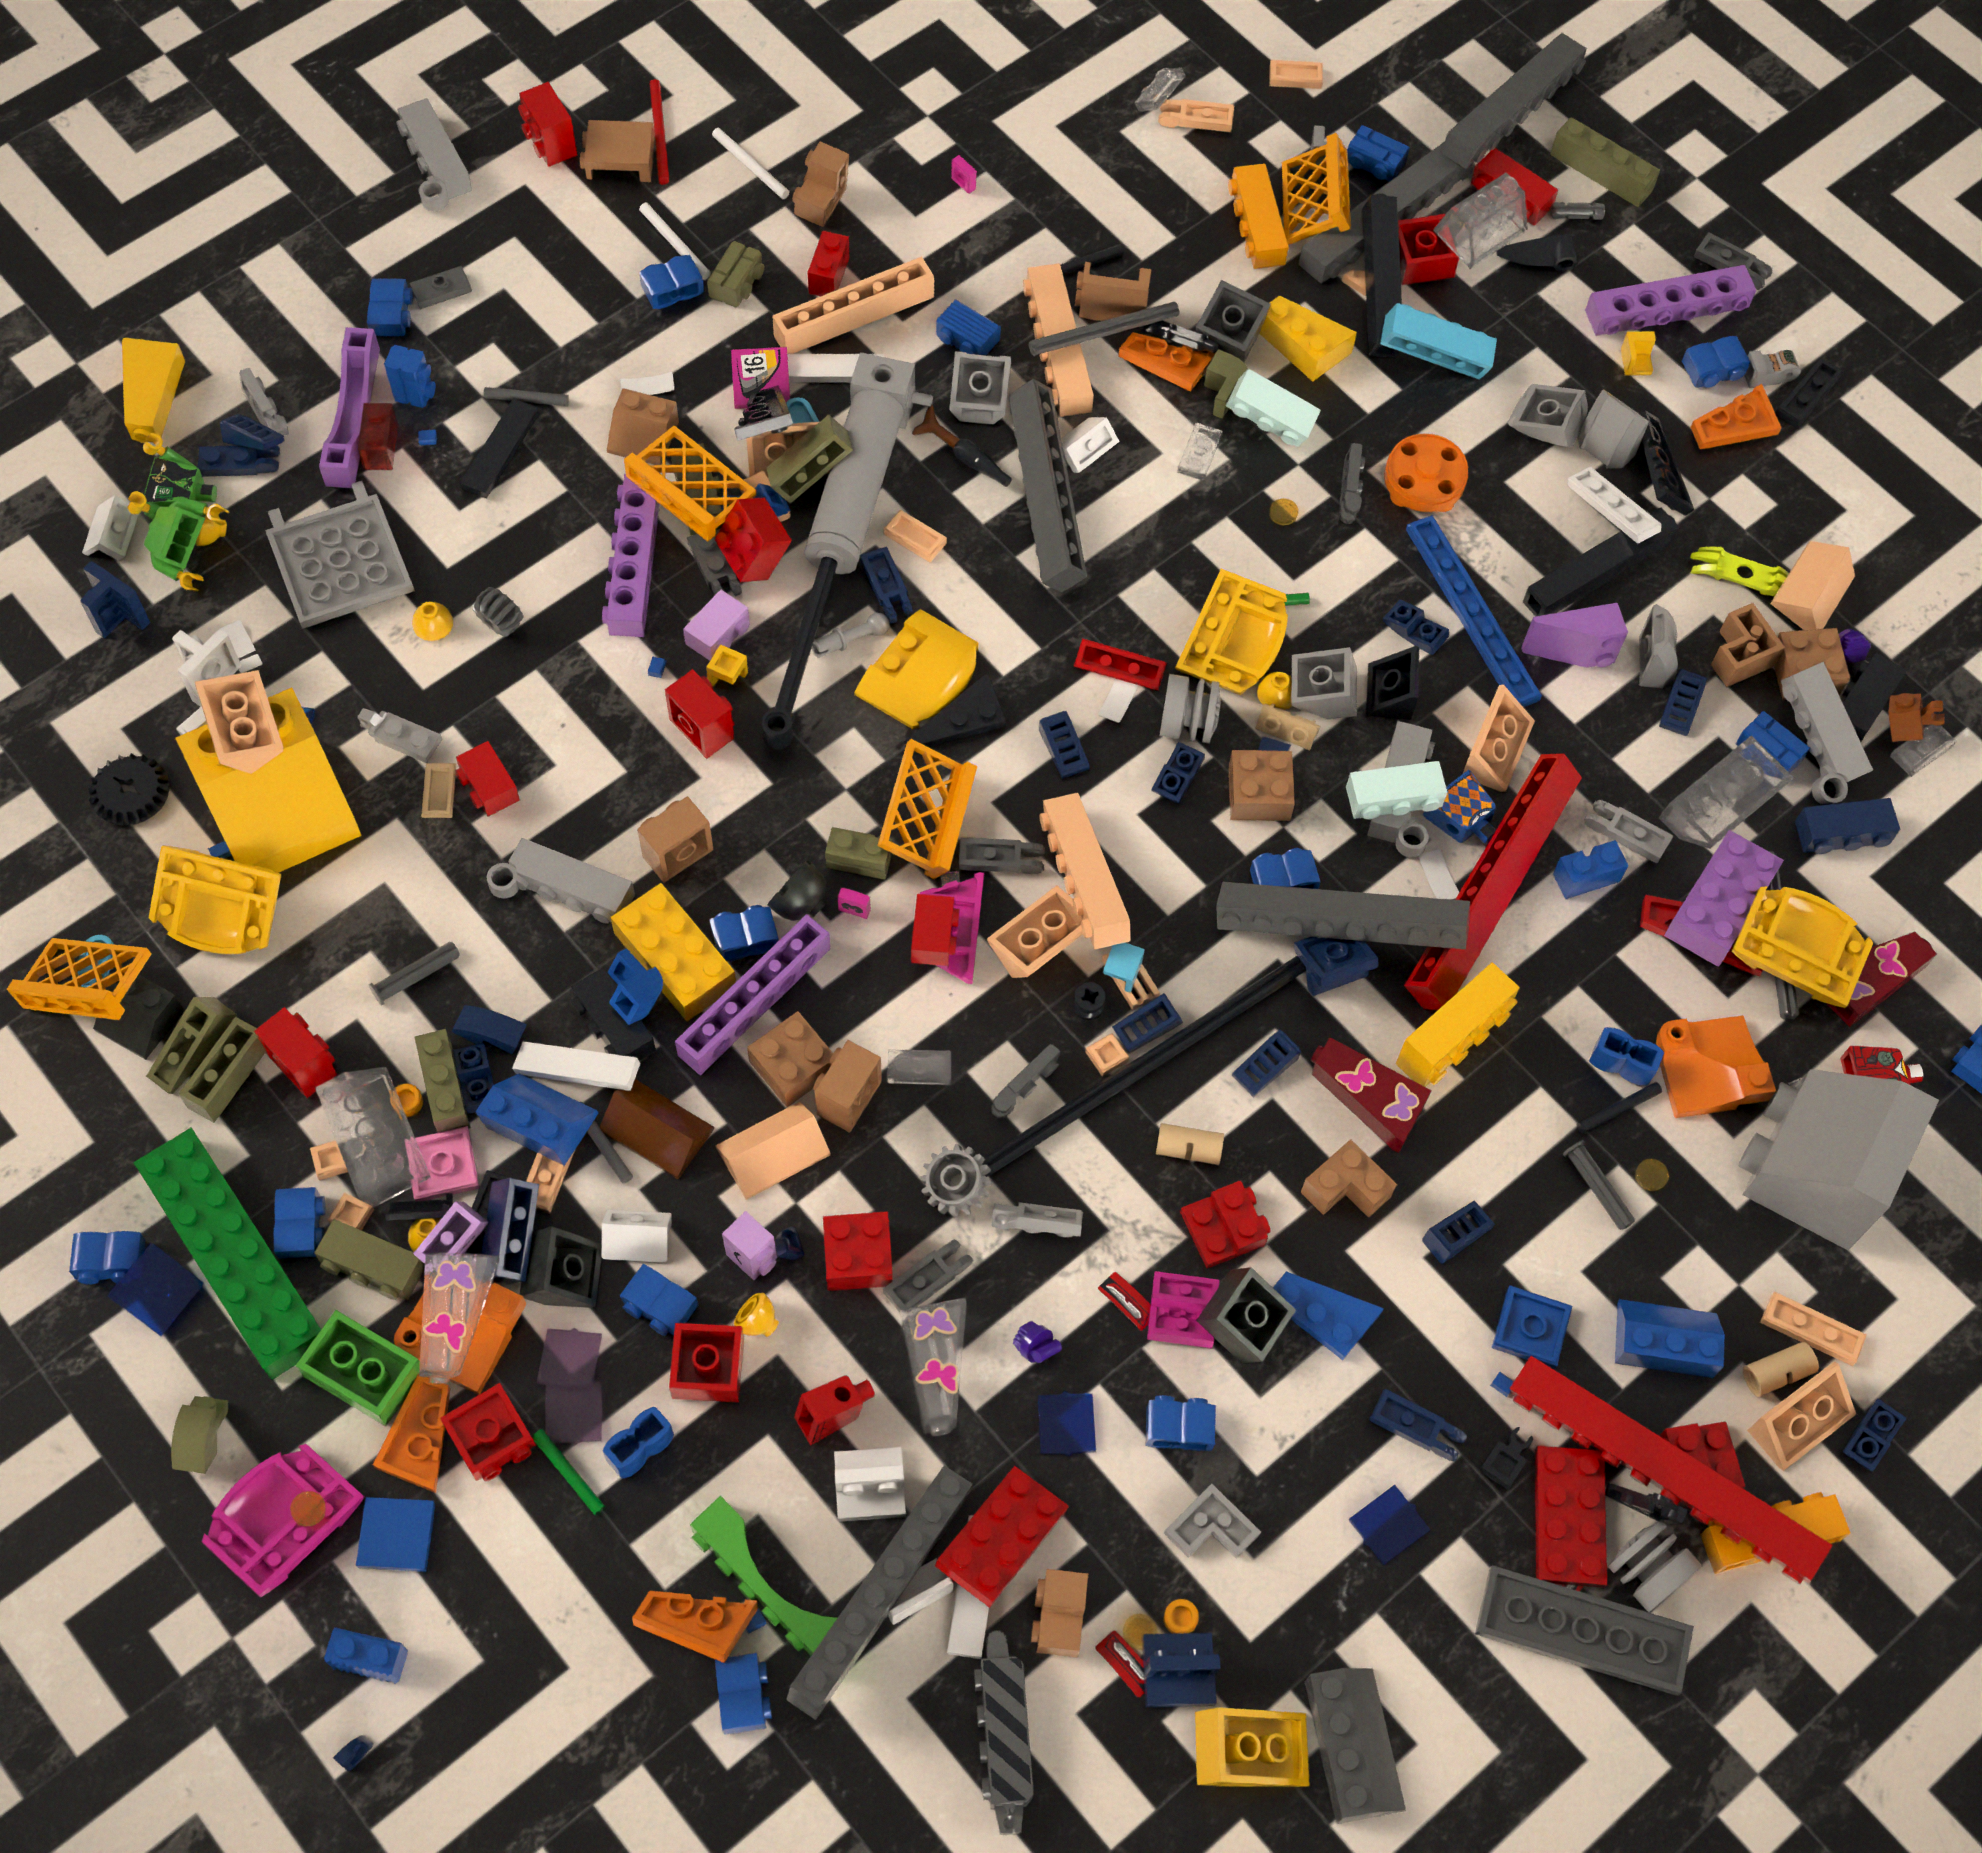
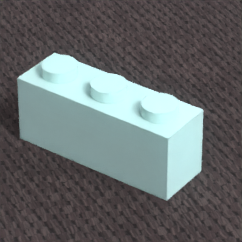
(1273, 408)
(1396, 790)

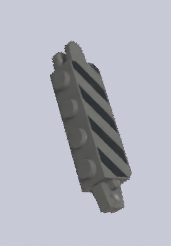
(1006, 1734)

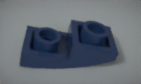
(1412, 626)
(1178, 772)
(487, 1025)
(474, 1074)
(1874, 1434)

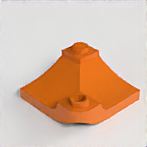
(1712, 1066)
(488, 1343)

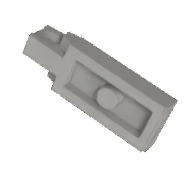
(261, 405)
(400, 734)
(1038, 1219)

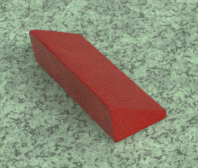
(1120, 664)

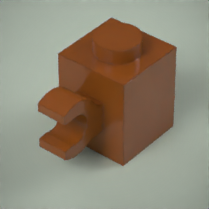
(1909, 717)

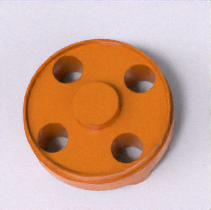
(1430, 471)

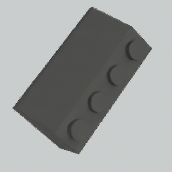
(1354, 1744)

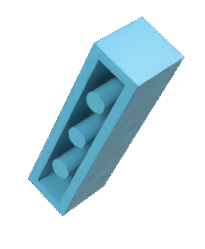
(1438, 341)

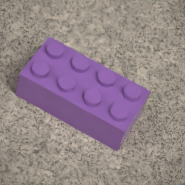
(1722, 898)

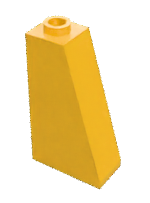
(149, 384)

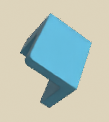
(1124, 963)

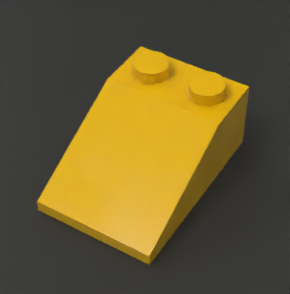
(1251, 1748)

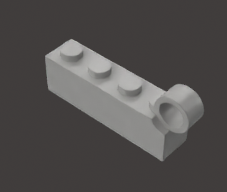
(435, 155)
(1827, 730)
(1408, 746)
(562, 879)

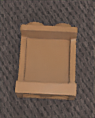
(618, 147)
(1110, 297)

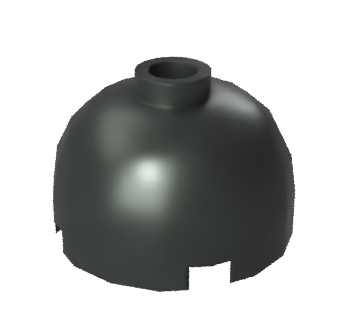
(800, 894)

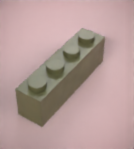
(1604, 162)

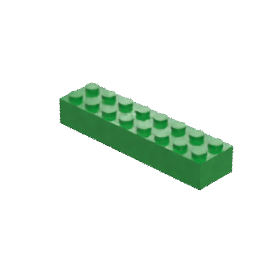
(230, 1252)

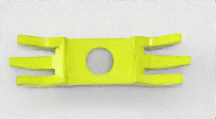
(1725, 566)

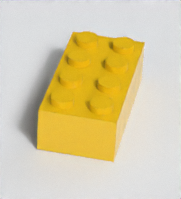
(667, 938)
(1458, 1026)

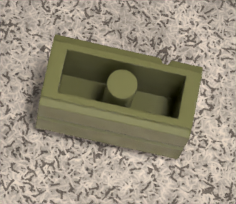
(735, 274)
(857, 853)

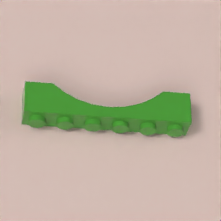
(724, 1534)

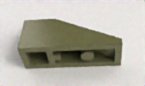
(190, 1042)

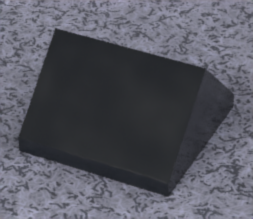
(1393, 685)

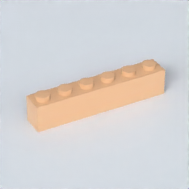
(854, 306)
(1053, 315)
(1085, 871)

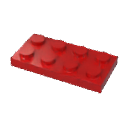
(1570, 1516)
(1001, 1536)

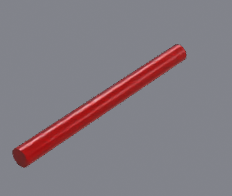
(659, 132)

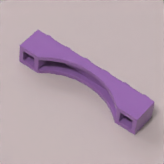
(358, 369)

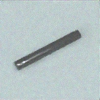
(526, 396)
(609, 1153)

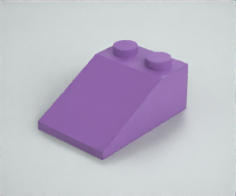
(1578, 636)

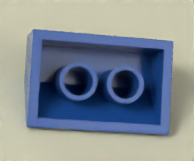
(536, 1117)
(1669, 1339)

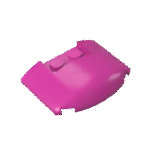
(254, 1521)

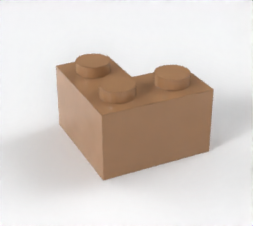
(822, 184)
(1749, 646)
(1349, 1174)
(1062, 1610)

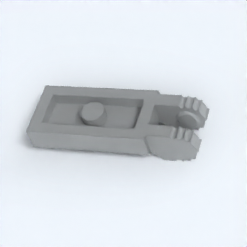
(1629, 830)

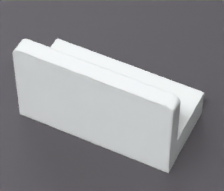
(1088, 442)
(111, 529)
(635, 1235)
(925, 1588)

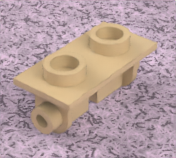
(1287, 727)

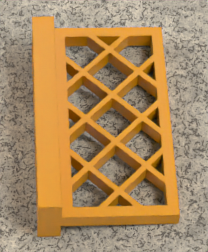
(1334, 185)
(669, 493)
(947, 822)
(71, 996)

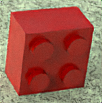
(547, 124)
(1423, 252)
(752, 539)
(700, 713)
(296, 1051)
(857, 1251)
(706, 1362)

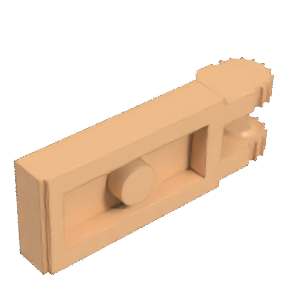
(1196, 115)

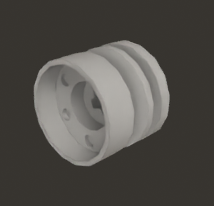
(1190, 708)
(1654, 1565)

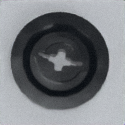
(127, 807)

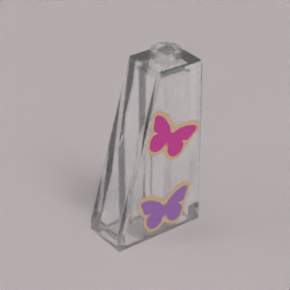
(452, 1306)
(935, 1354)

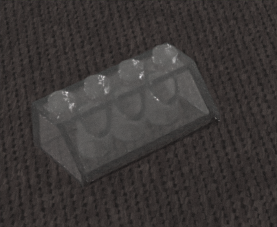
(1485, 221)
(1726, 795)
(373, 1134)

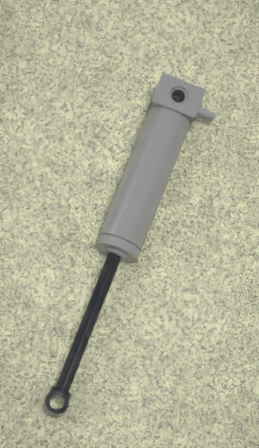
(880, 405)

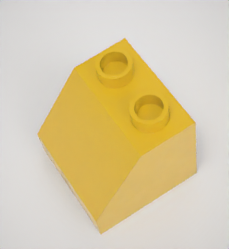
(283, 808)

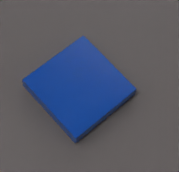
(1532, 1326)
(395, 1534)

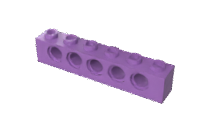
(1670, 300)
(631, 618)
(753, 994)

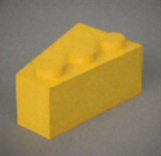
(1306, 337)

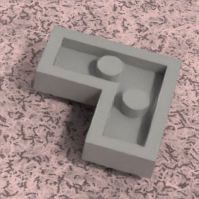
(1212, 1516)

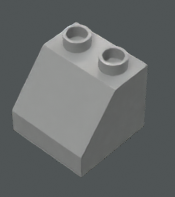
(1836, 1151)

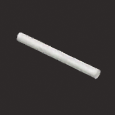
(750, 163)
(672, 238)

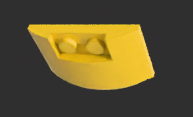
(1236, 633)
(920, 670)
(213, 901)
(1804, 943)

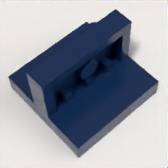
(111, 602)
(1334, 962)
(1179, 1670)

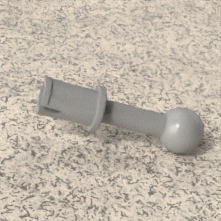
(876, 624)

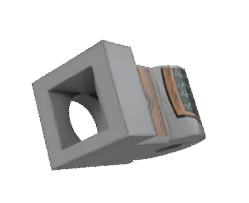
(1771, 368)

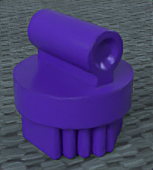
(1854, 645)
(1036, 1342)

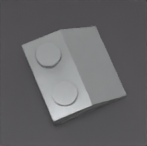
(1325, 683)

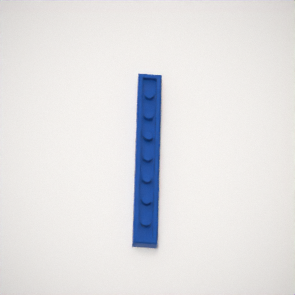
(1472, 610)

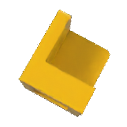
(1637, 353)
(726, 665)

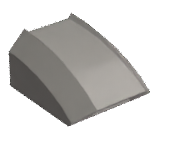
(979, 387)
(1550, 414)
(1612, 431)
(1658, 649)

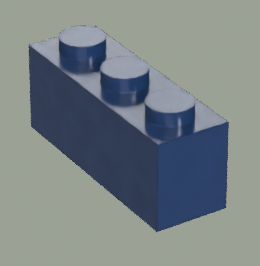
(1847, 826)
(510, 1227)

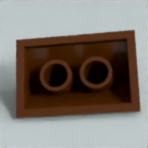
(655, 1128)

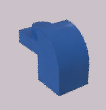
(636, 987)

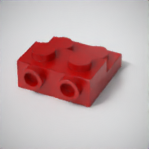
(1226, 1224)
(488, 1433)
(1709, 1445)

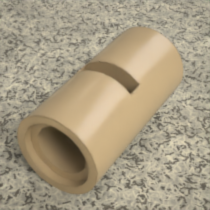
(1190, 1144)
(1780, 1369)

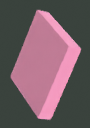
(449, 1163)

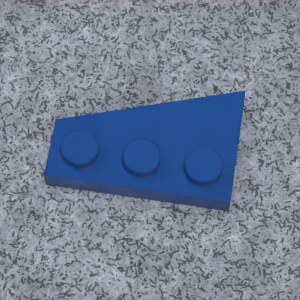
(1327, 1314)

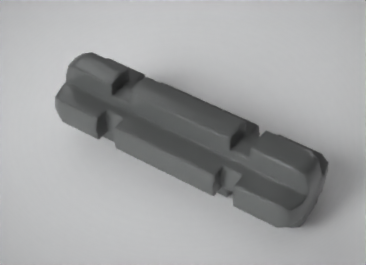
(1578, 210)

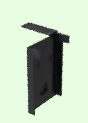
(419, 1209)

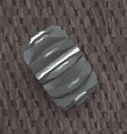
(497, 611)

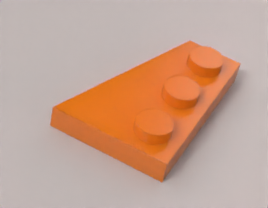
(1172, 363)
(1742, 420)
(417, 1436)
(698, 1624)

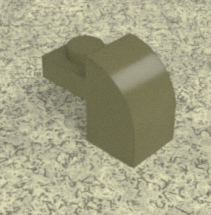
(1222, 377)
(196, 1434)

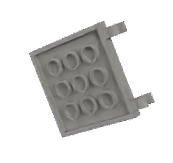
(338, 559)

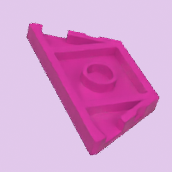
(968, 899)

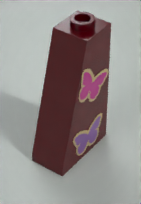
(1884, 972)
(1371, 1091)

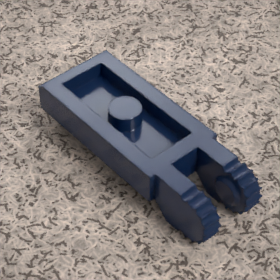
(236, 460)
(886, 582)
(1416, 1424)

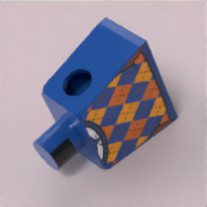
(1465, 810)

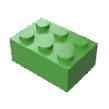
(359, 1367)

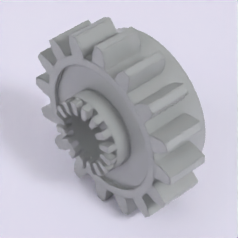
(970, 1188)

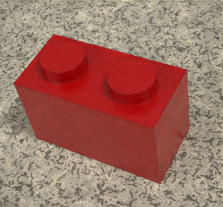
(828, 263)
(487, 779)
(933, 930)

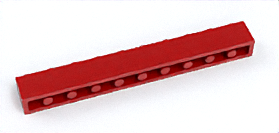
(1497, 876)
(1671, 1470)

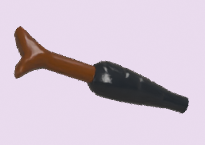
(964, 449)

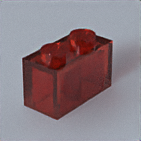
(377, 436)

